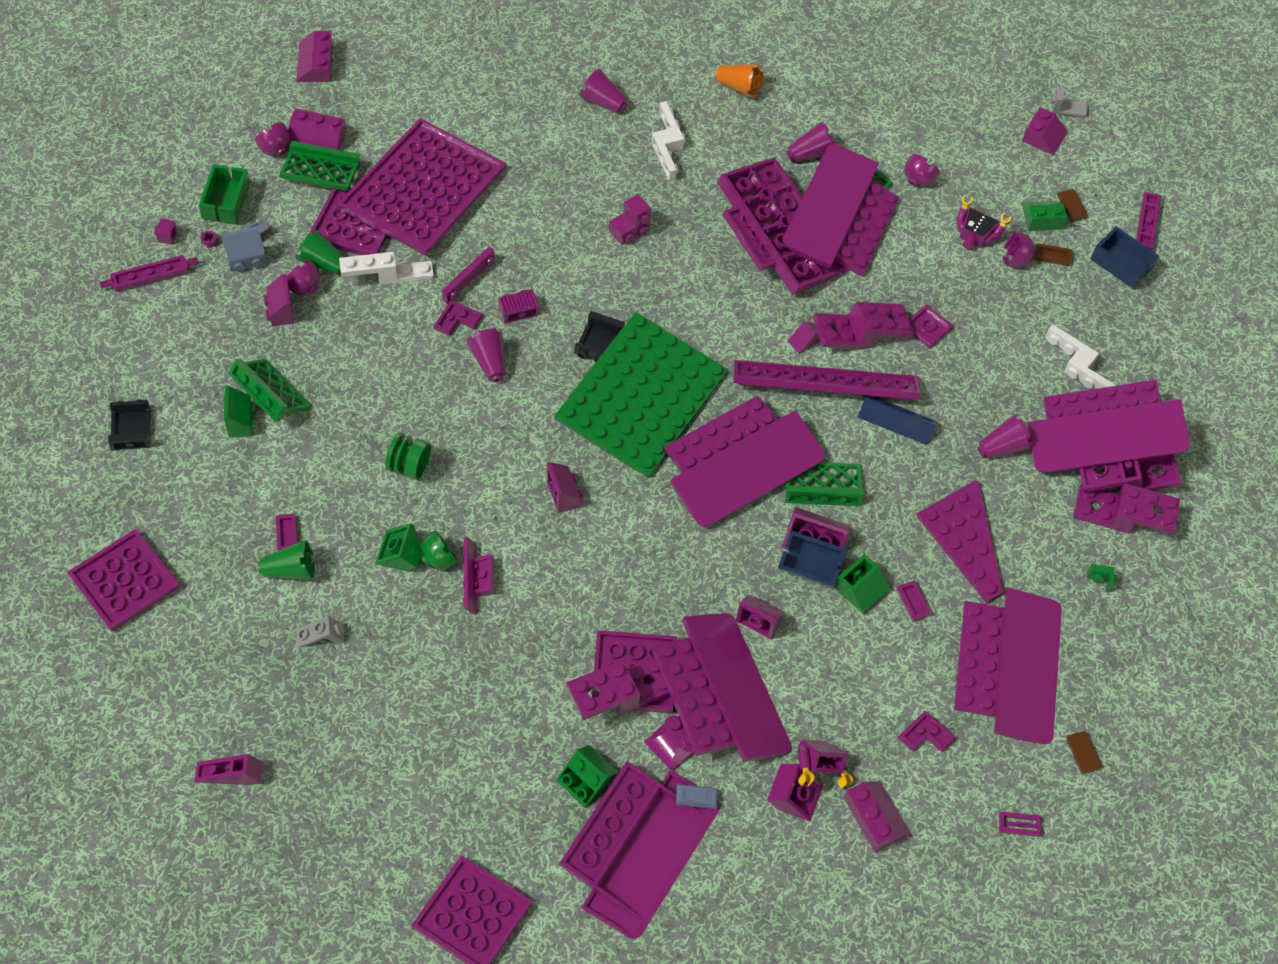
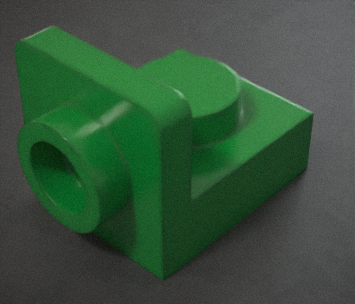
(1102, 573)

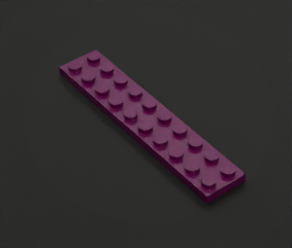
(826, 379)

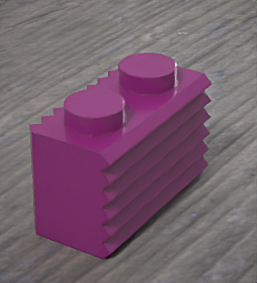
(518, 306)

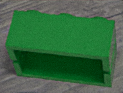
(223, 197)

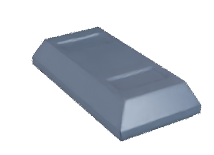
(696, 796)

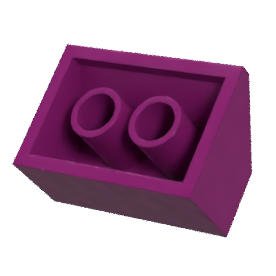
(315, 57)
(317, 129)
(817, 527)
(876, 815)

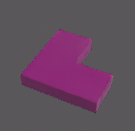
(454, 314)
(926, 728)

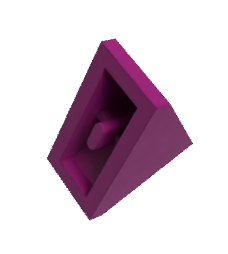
(804, 337)

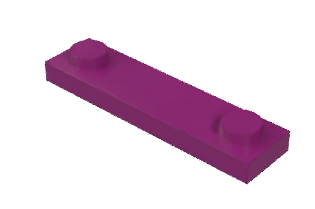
(1148, 219)
(452, 290)

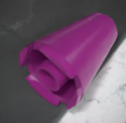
(603, 92)
(811, 144)
(489, 353)
(1006, 439)

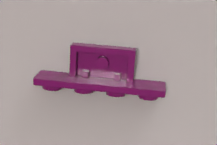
(477, 575)

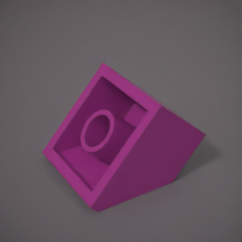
(1045, 131)
(279, 302)
(563, 487)
(759, 616)
(792, 797)

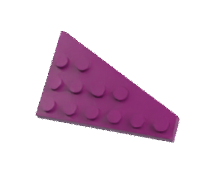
(964, 535)

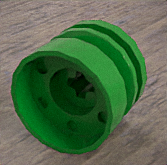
(408, 455)

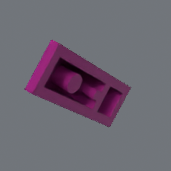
(230, 770)

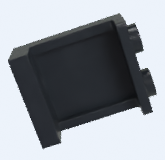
(597, 336)
(130, 425)

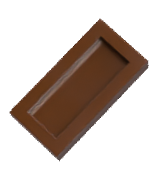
(1072, 205)
(1053, 254)
(1083, 752)

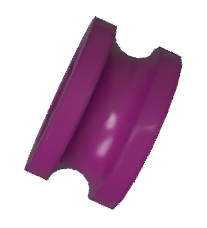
(209, 244)

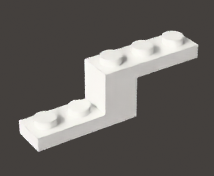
(668, 141)
(386, 268)
(1082, 359)

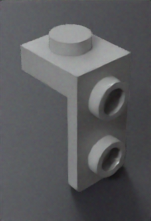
(1067, 107)
(320, 629)

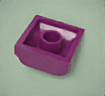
(670, 743)

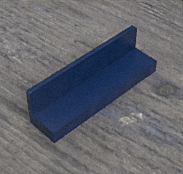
(897, 419)

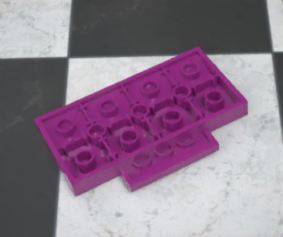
(760, 215)

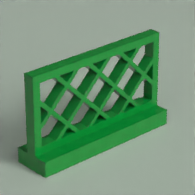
(322, 156)
(265, 395)
(823, 494)

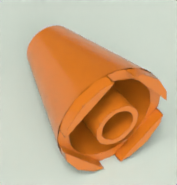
(741, 78)

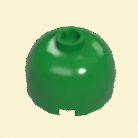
(437, 552)

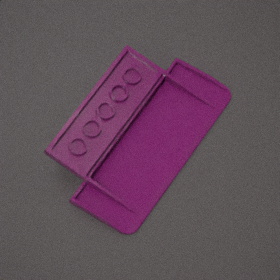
(841, 212)
(1107, 427)
(739, 459)
(1011, 664)
(720, 690)
(635, 848)

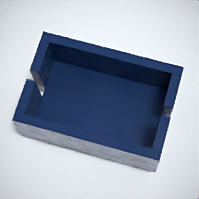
(1124, 257)
(812, 559)

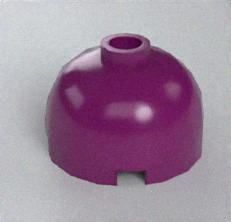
(275, 140)
(919, 171)
(1020, 248)
(304, 278)

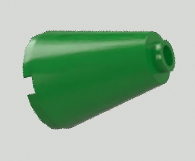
(320, 252)
(289, 562)

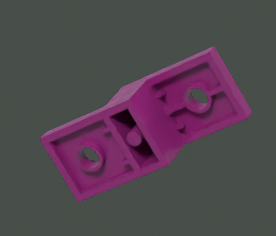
(862, 325)
(1133, 472)
(1127, 508)
(617, 688)

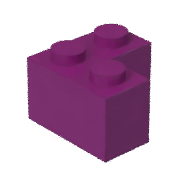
(632, 222)

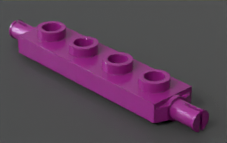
(149, 273)

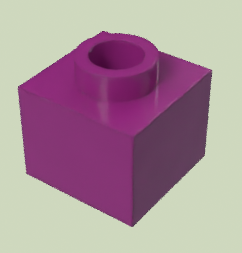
(166, 231)

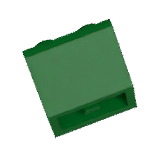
(862, 584)
(586, 775)

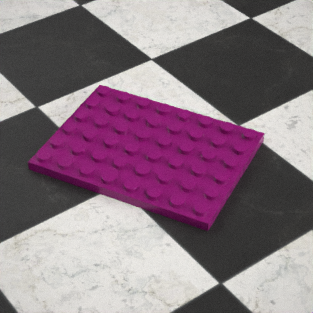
(422, 186)

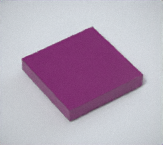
(929, 326)

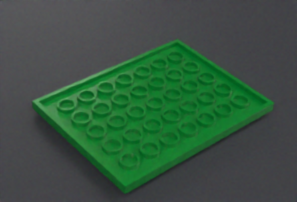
(641, 394)

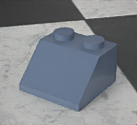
(244, 249)

